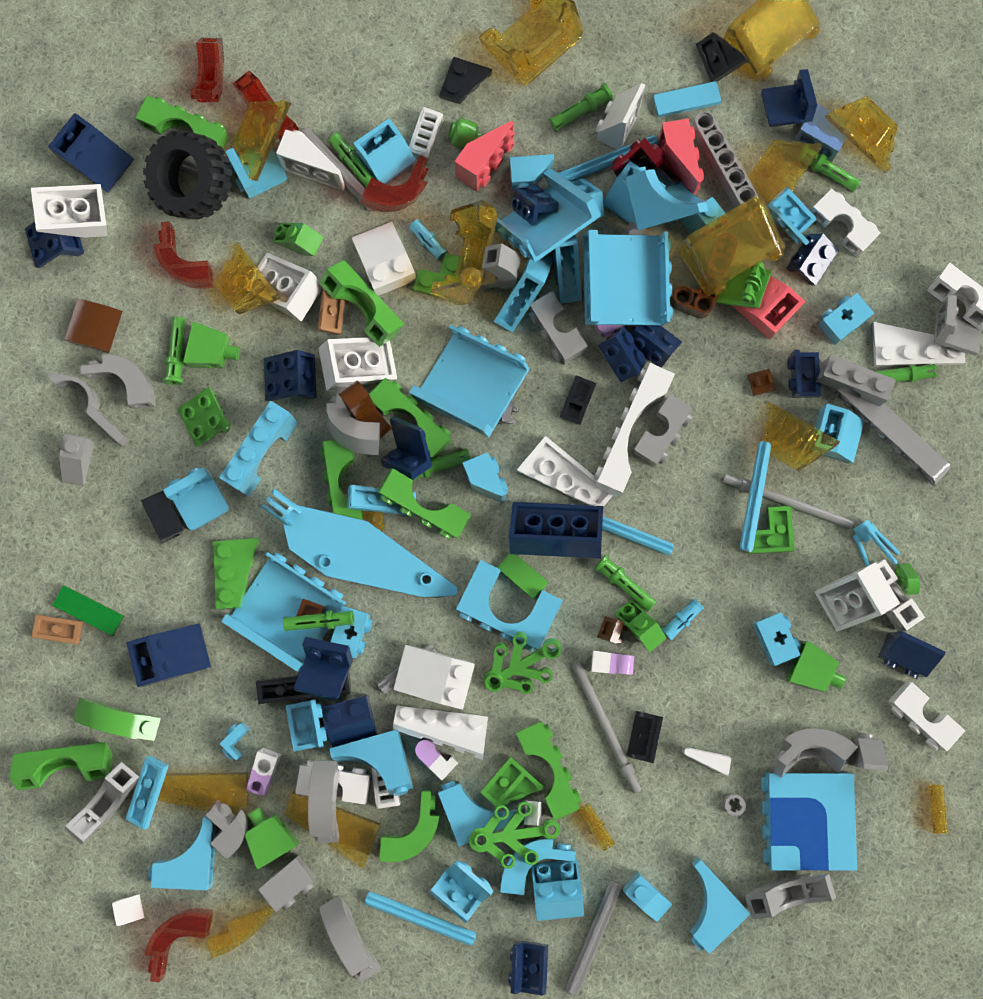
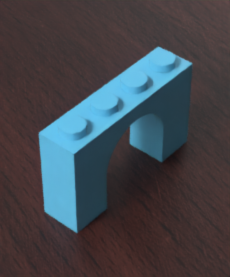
(243, 466)
(476, 605)

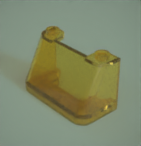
(770, 31)
(535, 39)
(476, 226)
(732, 245)

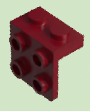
(636, 151)

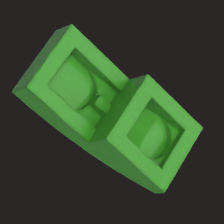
(523, 575)

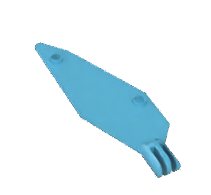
(354, 550)

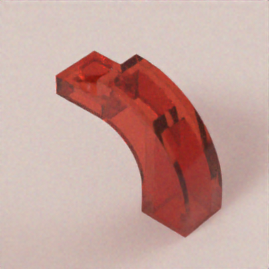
(210, 70)
(252, 90)
(395, 198)
(191, 274)
(190, 922)

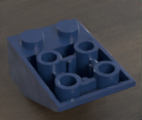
(90, 152)
(168, 655)

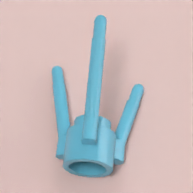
(868, 531)

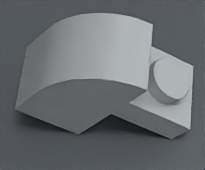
(231, 827)

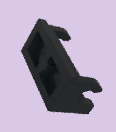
(162, 516)
(644, 737)

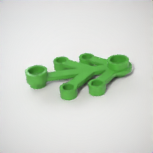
(520, 667)
(510, 835)

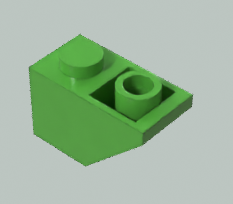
(298, 238)
(641, 625)

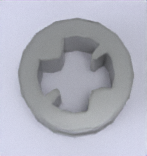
(741, 802)

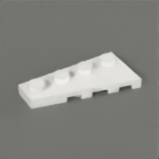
(908, 347)
(561, 472)
(457, 730)

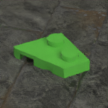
(510, 784)

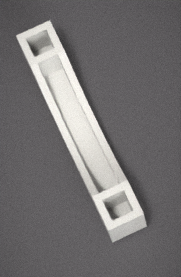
(616, 471)

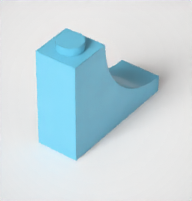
(653, 203)
(699, 220)
(568, 271)
(524, 292)
(383, 754)
(465, 813)
(190, 870)
(720, 911)

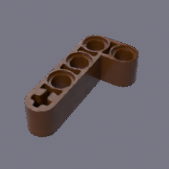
(693, 298)
(362, 407)

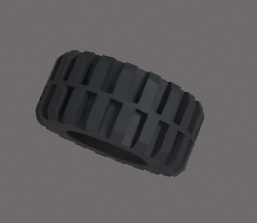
(163, 170)

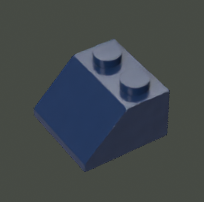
(910, 654)
(349, 721)

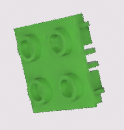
(746, 288)
(203, 417)

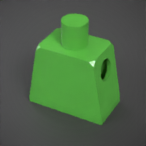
(208, 348)
(815, 669)
(268, 838)

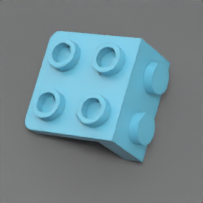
(271, 175)
(791, 215)
(197, 498)
(305, 725)
(461, 890)

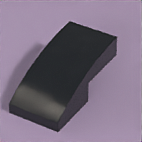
(663, 173)
(578, 400)

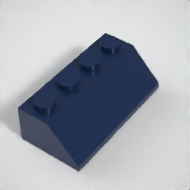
(556, 530)

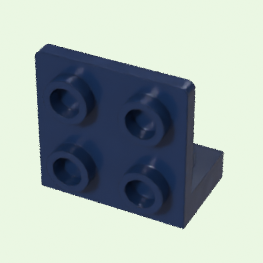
(790, 103)
(49, 246)
(290, 375)
(412, 452)
(324, 668)

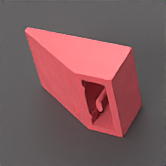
(680, 154)
(484, 155)
(776, 308)

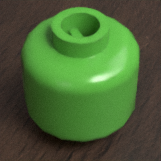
(463, 132)

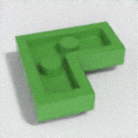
(426, 278)
(779, 534)

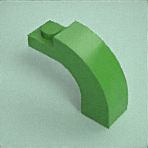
(115, 720)
(402, 847)

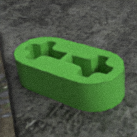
(907, 579)

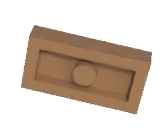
(330, 314)
(57, 629)

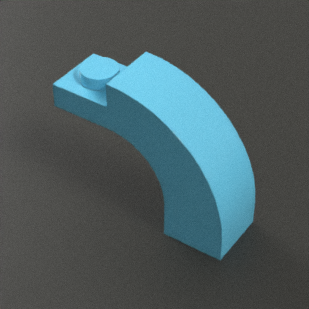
(514, 878)

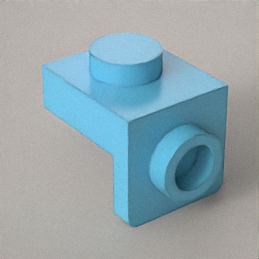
(234, 734)

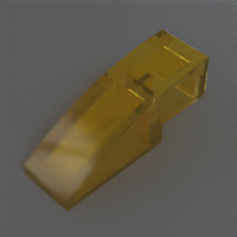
(238, 931)

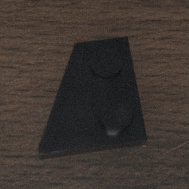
(719, 56)
(463, 79)

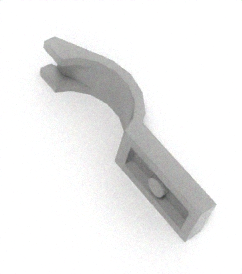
(93, 405)

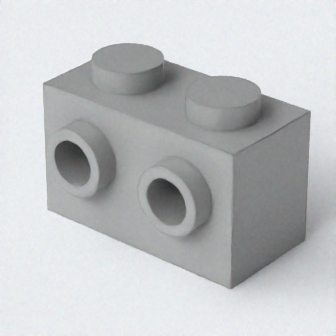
(287, 883)

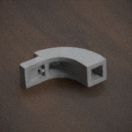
(500, 267)
(138, 386)
(351, 433)
(816, 744)
(322, 802)
(99, 810)
(789, 892)
(347, 940)

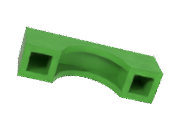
(159, 116)
(344, 283)
(389, 399)
(337, 461)
(398, 489)
(32, 768)
(560, 797)

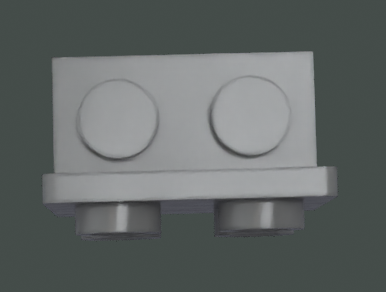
(954, 330)

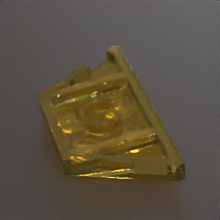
(867, 129)
(259, 133)
(782, 167)
(244, 283)
(794, 439)

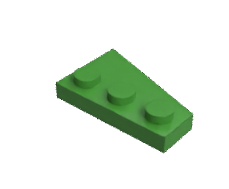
(231, 570)

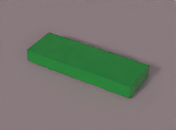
(88, 610)

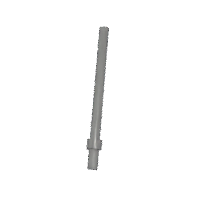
(744, 486)
(626, 769)

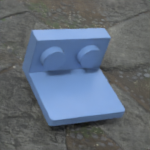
(822, 132)

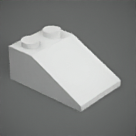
(620, 117)
(304, 159)
(70, 210)
(384, 258)
(293, 283)
(354, 360)
(857, 597)
(434, 676)

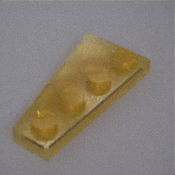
(204, 789)
(355, 831)

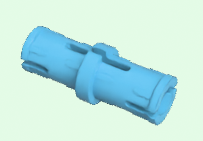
(428, 239)
(682, 619)

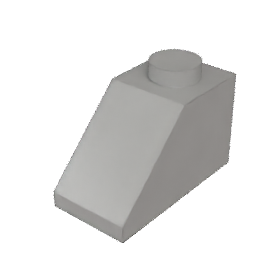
(75, 458)
(869, 753)

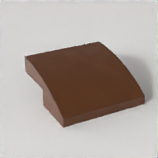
(93, 325)

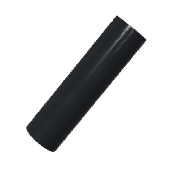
(283, 689)

